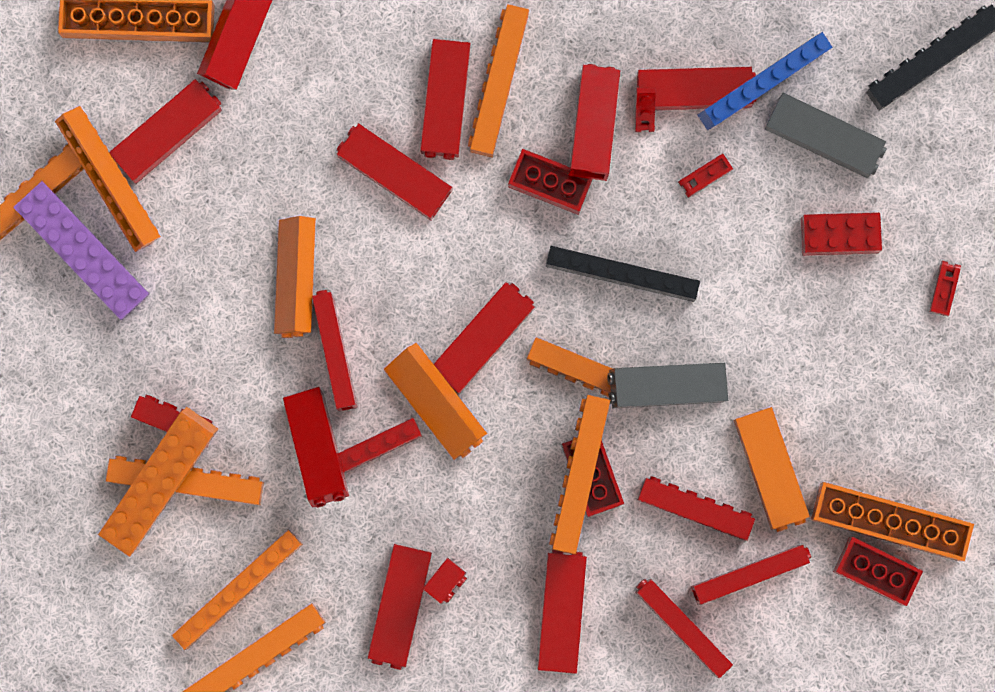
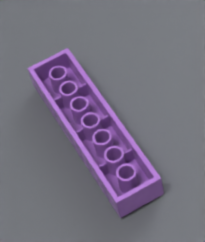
(81, 250)

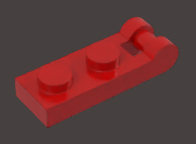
(645, 109)
(706, 175)
(945, 289)

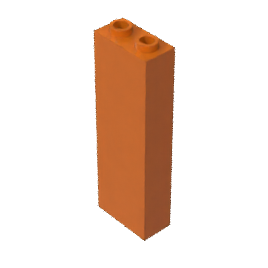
(294, 276)
(435, 401)
(771, 469)

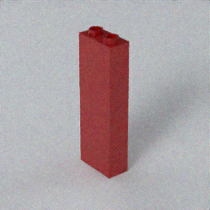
(233, 41)
(693, 86)
(445, 99)
(594, 122)
(166, 130)
(394, 171)
(484, 336)
(334, 351)
(316, 447)
(751, 574)
(399, 606)
(562, 612)
(683, 627)

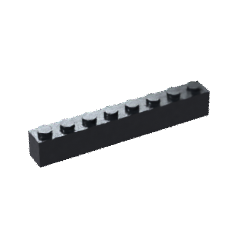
(933, 58)
(622, 273)

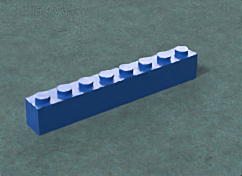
(764, 81)

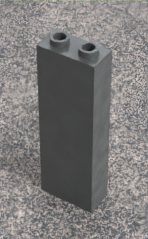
(826, 135)
(668, 385)

